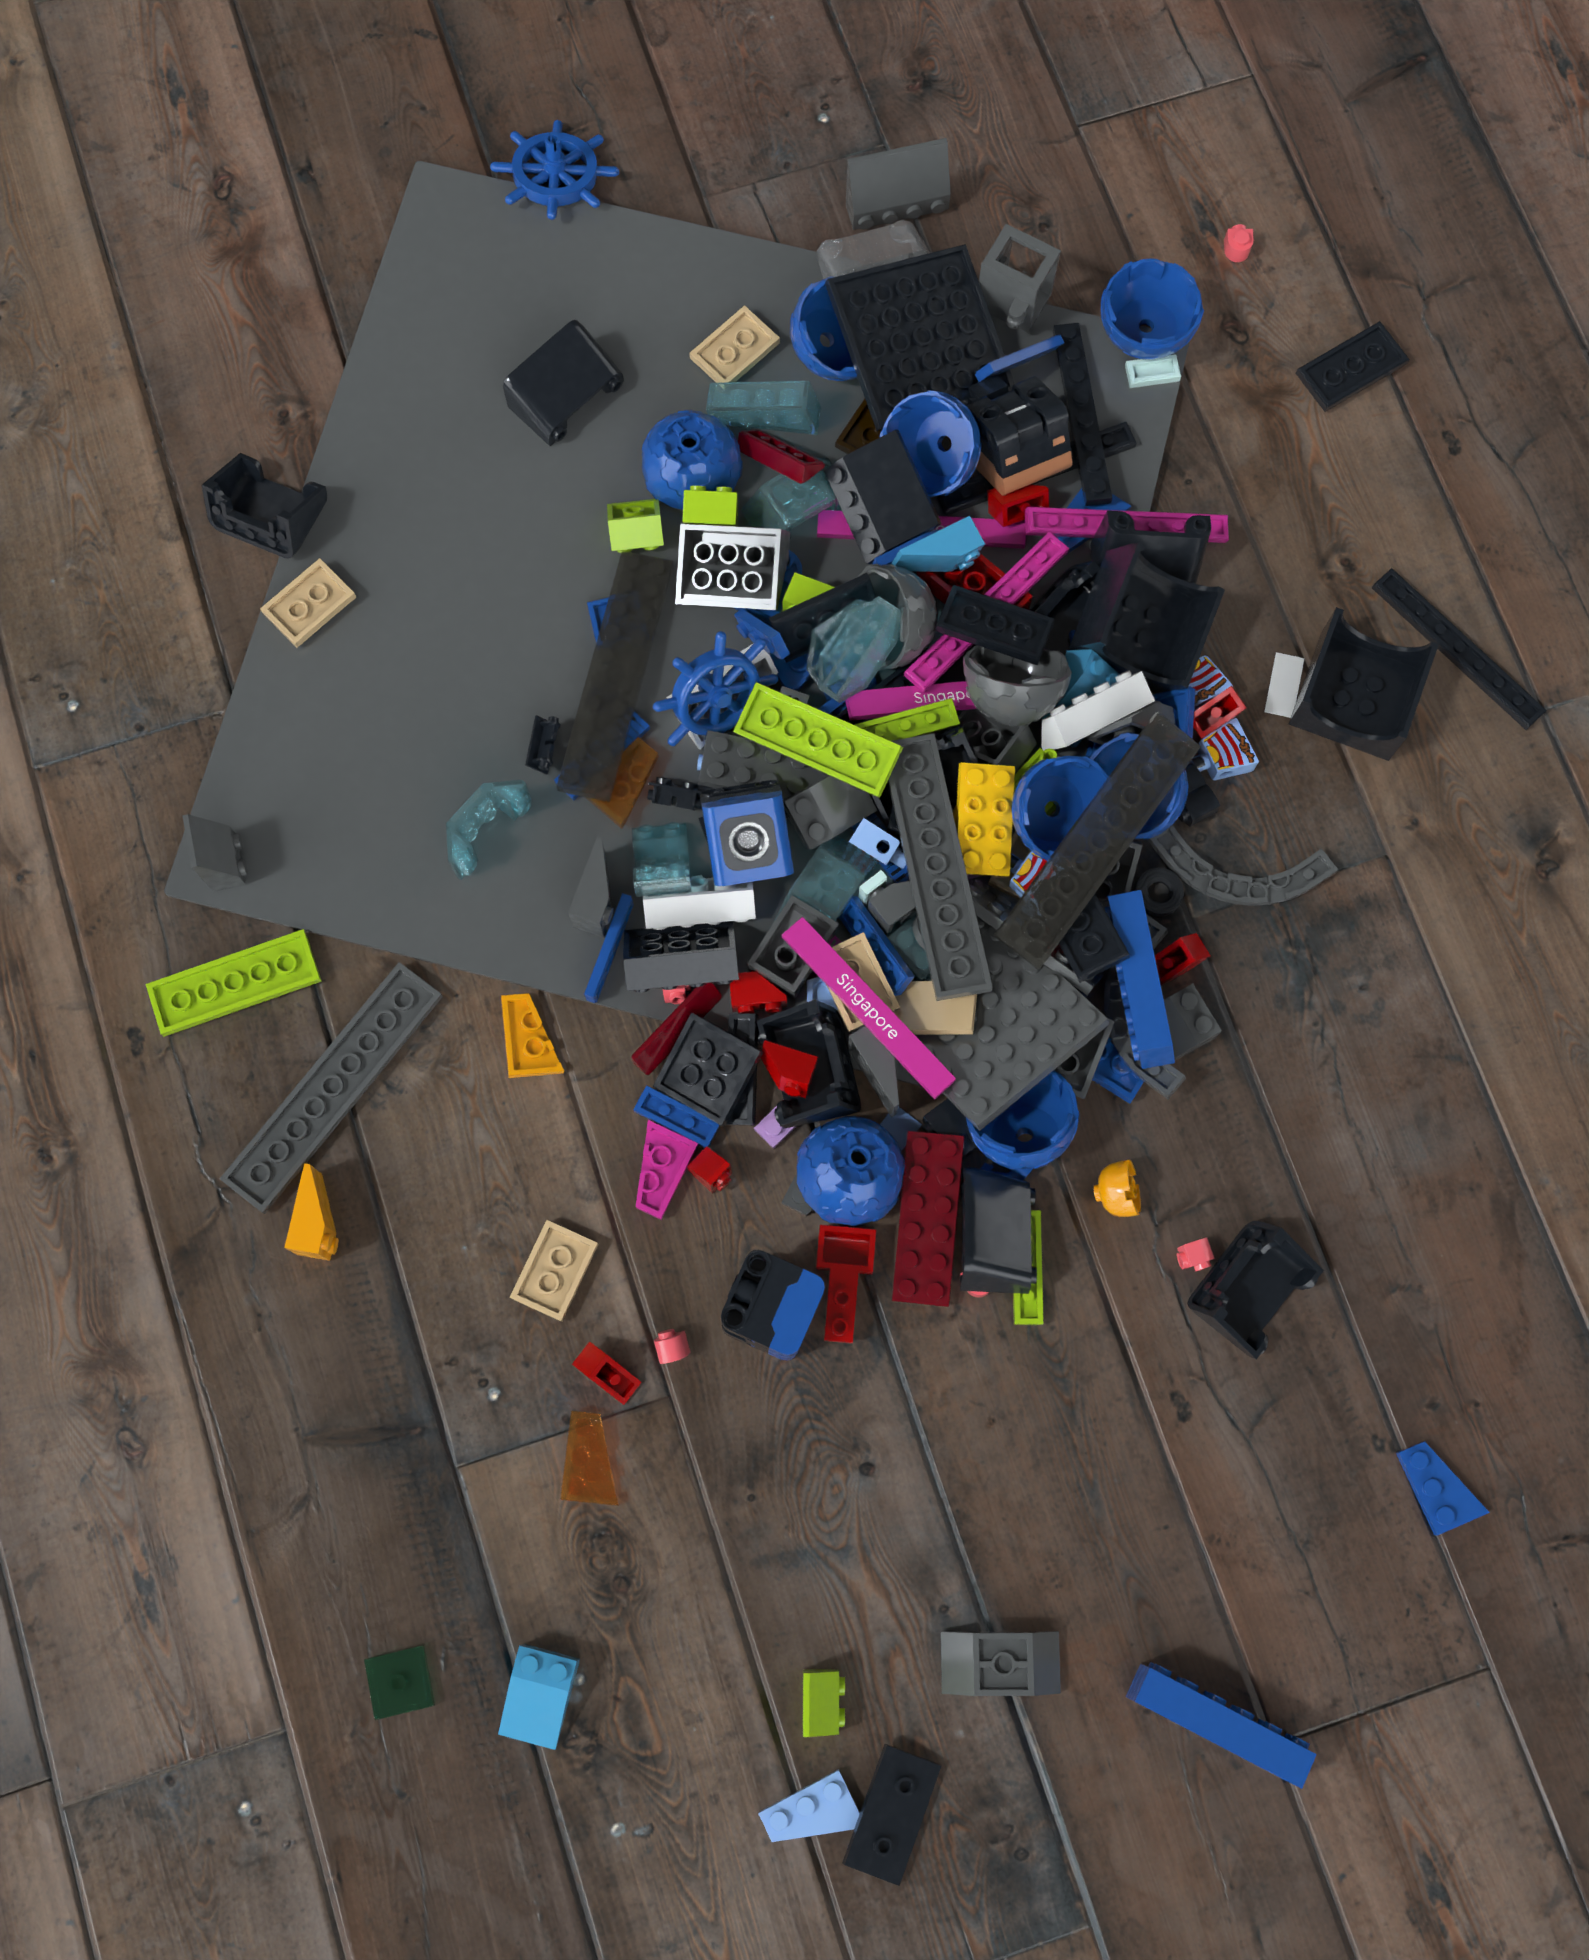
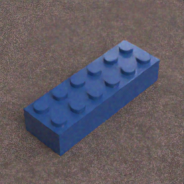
(1140, 983)
(1226, 1727)

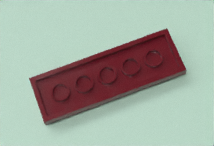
(928, 1218)

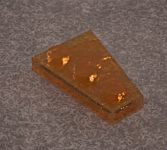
(632, 776)
(586, 1464)

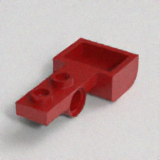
(844, 1254)

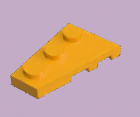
(526, 1041)

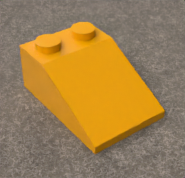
(312, 1224)

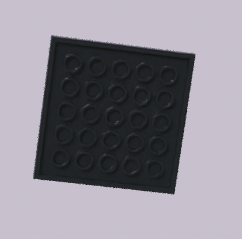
(916, 328)

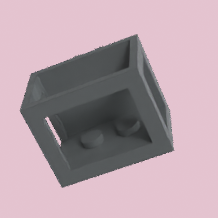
(1011, 293)

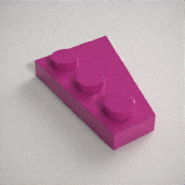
(663, 1167)

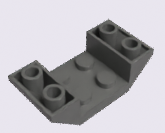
(1000, 1663)

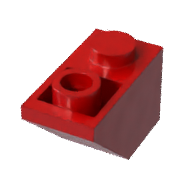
(755, 993)
(711, 1170)

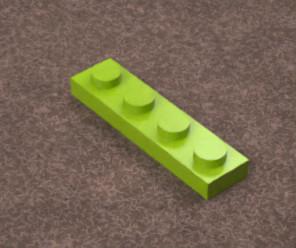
(914, 722)
(1029, 1307)

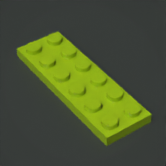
(818, 739)
(233, 983)

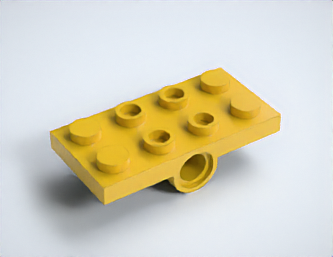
(985, 817)

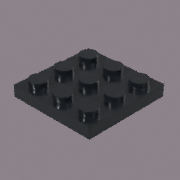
(708, 1069)

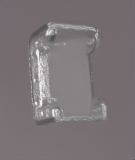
(870, 249)

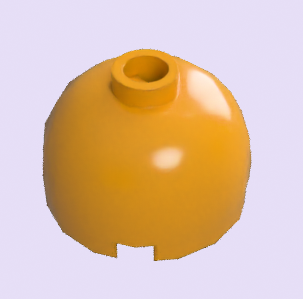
(1118, 1189)

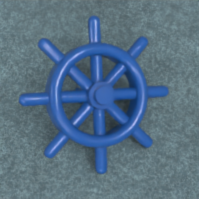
(554, 169)
(714, 689)

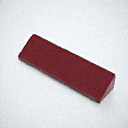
(779, 455)
(663, 1039)

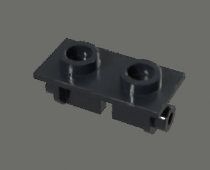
(542, 743)
(664, 791)

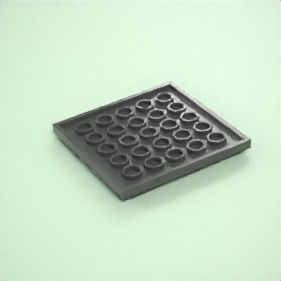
(1018, 1036)

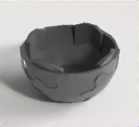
(917, 607)
(1015, 689)

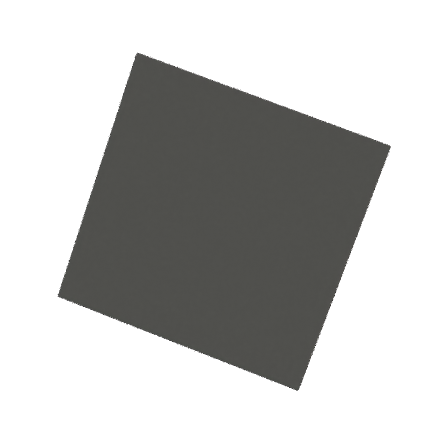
(479, 573)

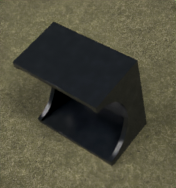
(1146, 619)
(1361, 689)

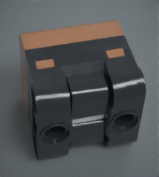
(1022, 436)

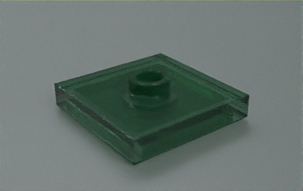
(399, 1682)

